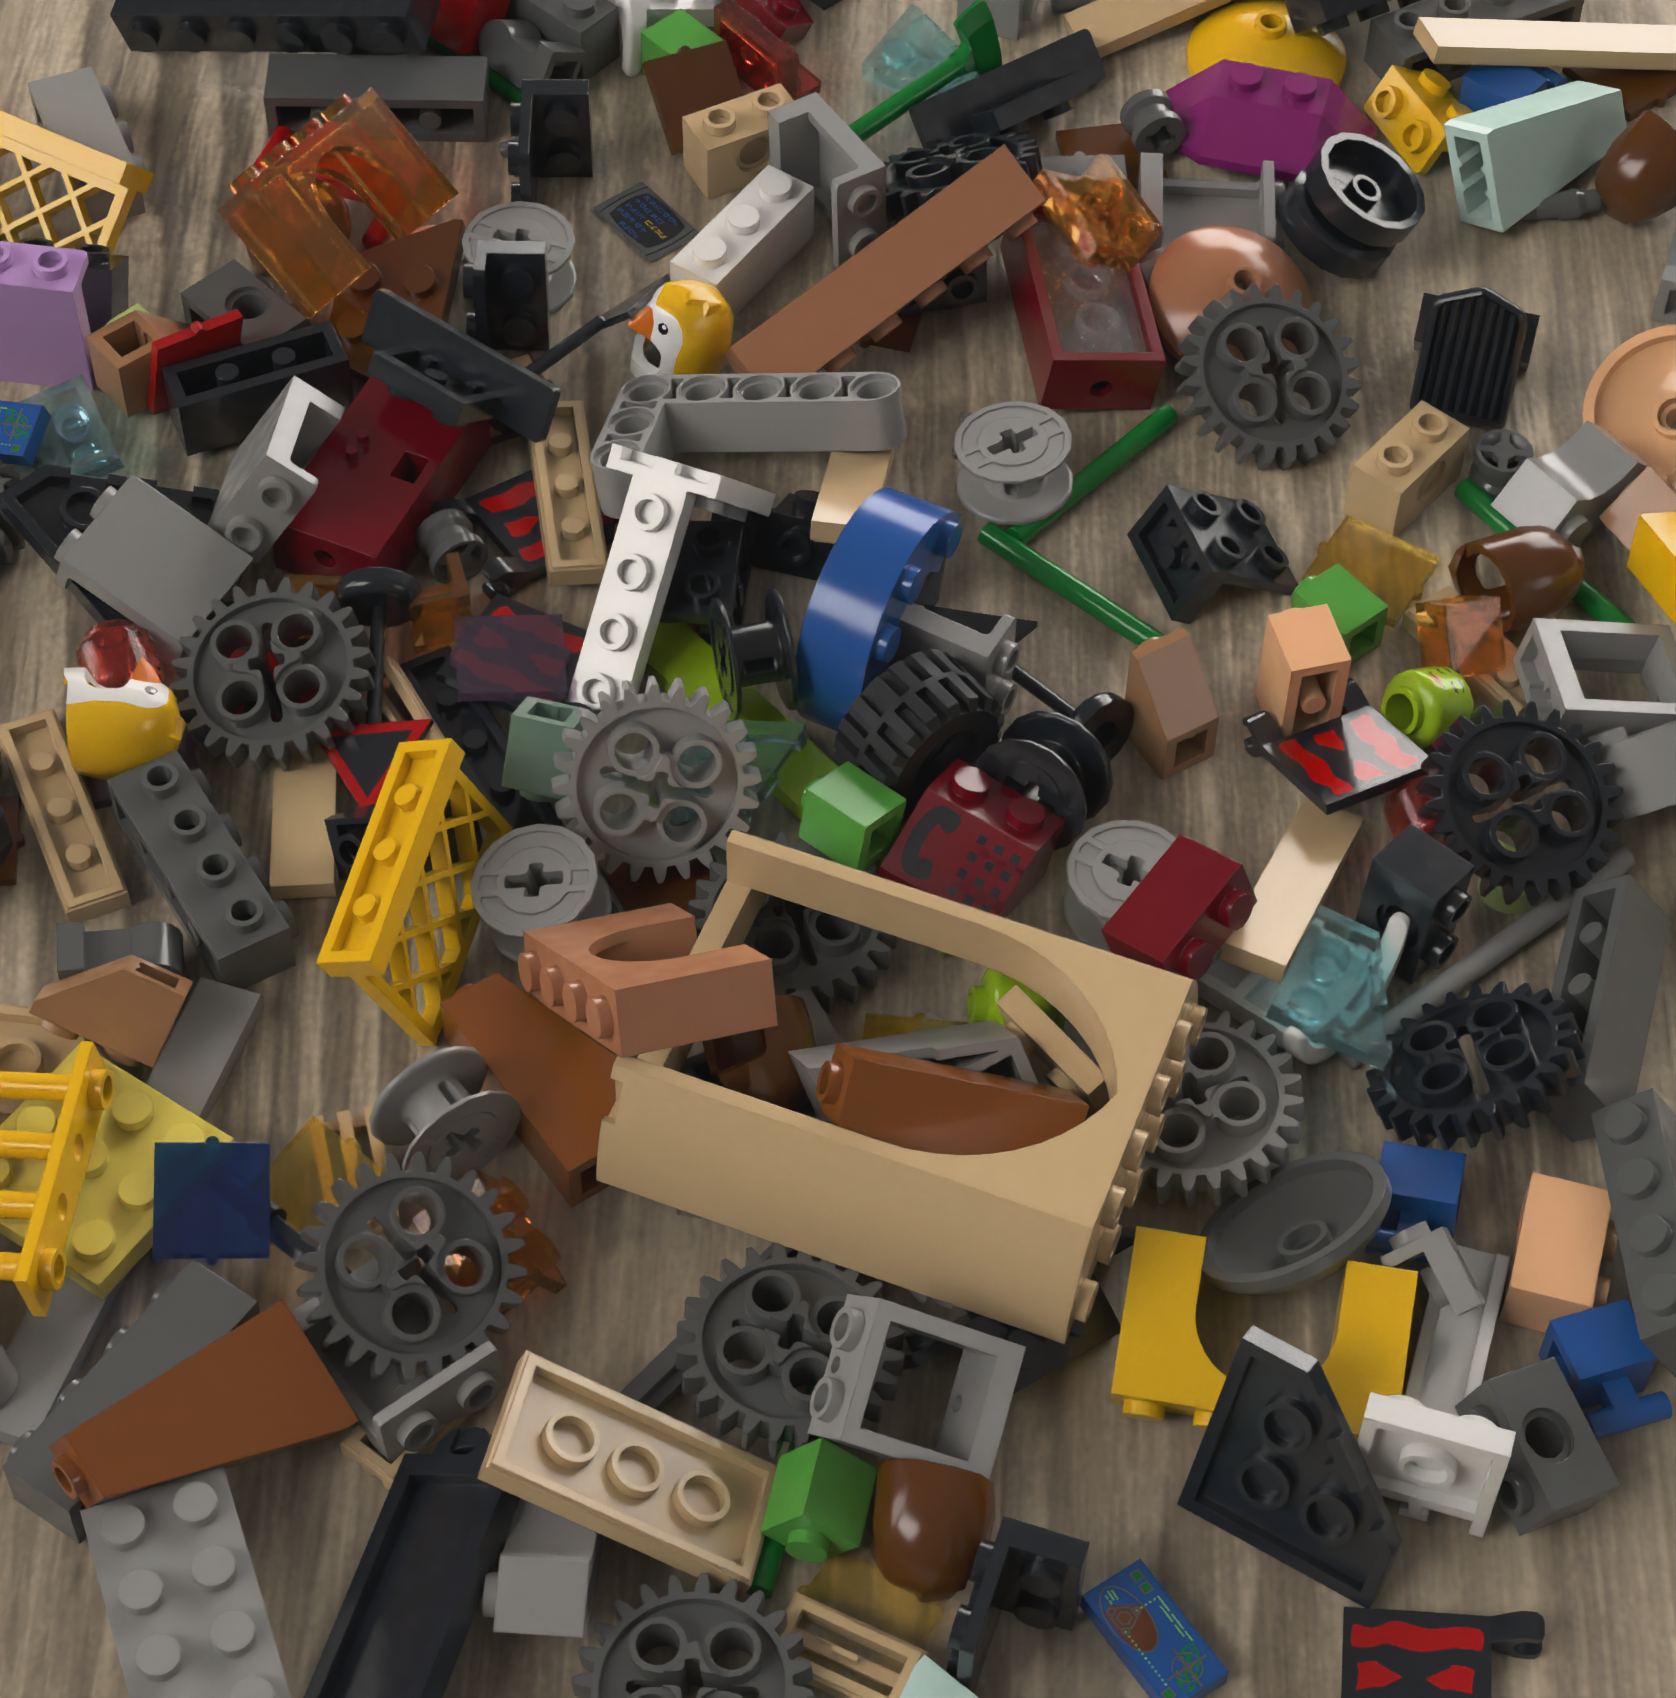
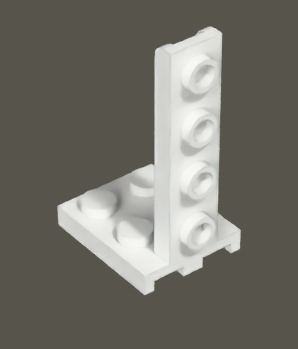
(644, 564)
(1417, 1439)

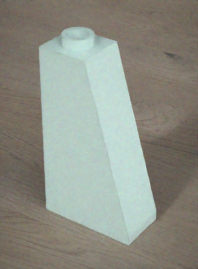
(1529, 149)

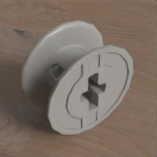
(530, 223)
(1034, 469)
(1105, 871)
(536, 881)
(444, 1114)

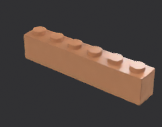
(893, 272)

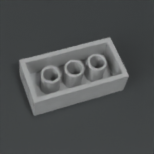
(184, 1593)

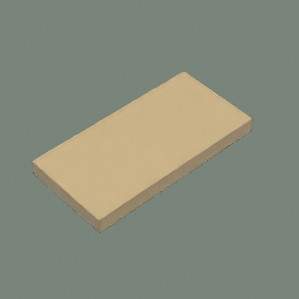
(629, 1472)

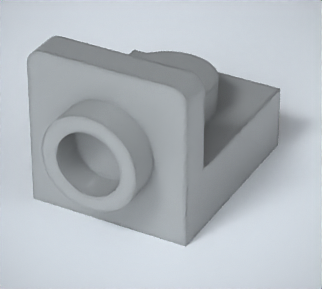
(1447, 1275)

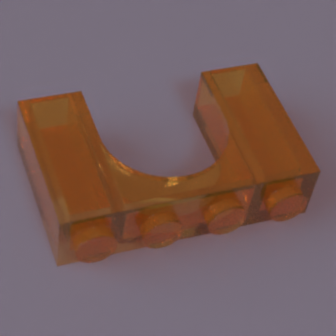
(283, 216)

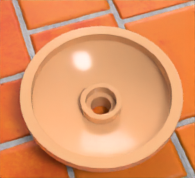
(1637, 396)

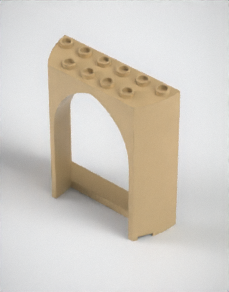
(977, 1231)

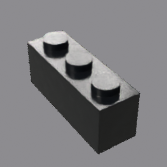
(228, 392)

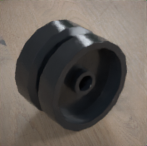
(1351, 205)

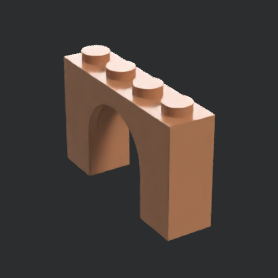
(637, 986)

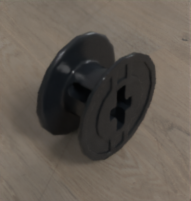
(754, 653)
(1055, 765)

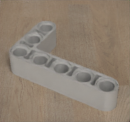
(746, 415)

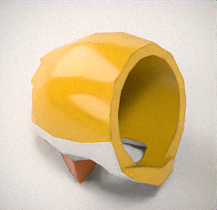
(687, 325)
(119, 726)

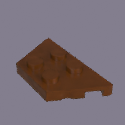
(415, 267)

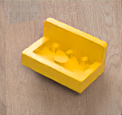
(1412, 113)

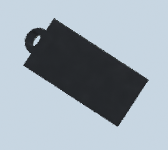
(418, 1577)

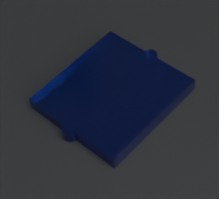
(211, 1200)

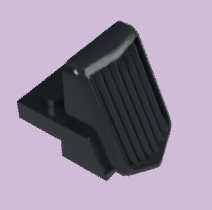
(1471, 354)

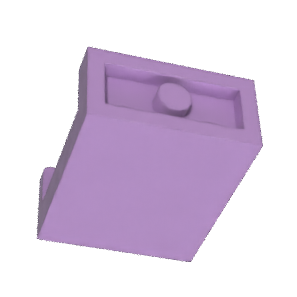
(43, 315)

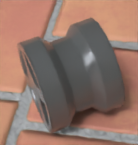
(1152, 122)
(1498, 458)
(449, 533)

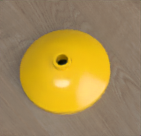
(1264, 36)

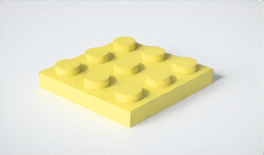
(117, 1194)

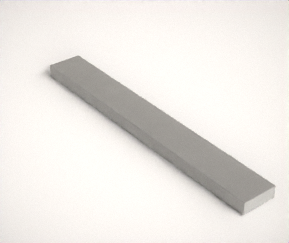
(191, 1073)

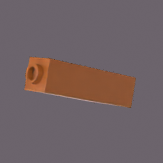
(547, 1068)
(940, 1105)
(223, 1406)

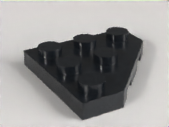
(56, 502)
(1290, 1473)

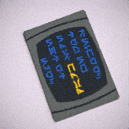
(646, 221)

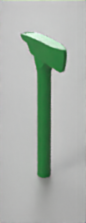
(976, 53)

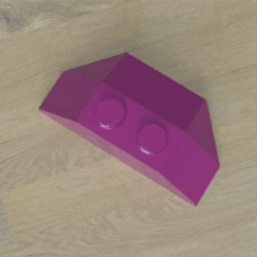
(1259, 113)

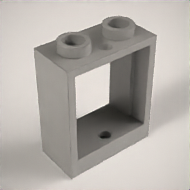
(1560, 646)
(976, 1403)

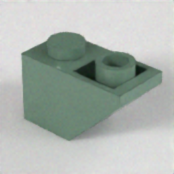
(531, 743)

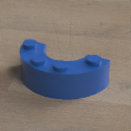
(862, 596)

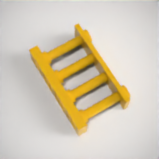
(51, 1210)

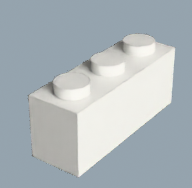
(750, 238)

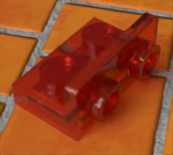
(759, 54)

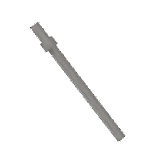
(1495, 950)

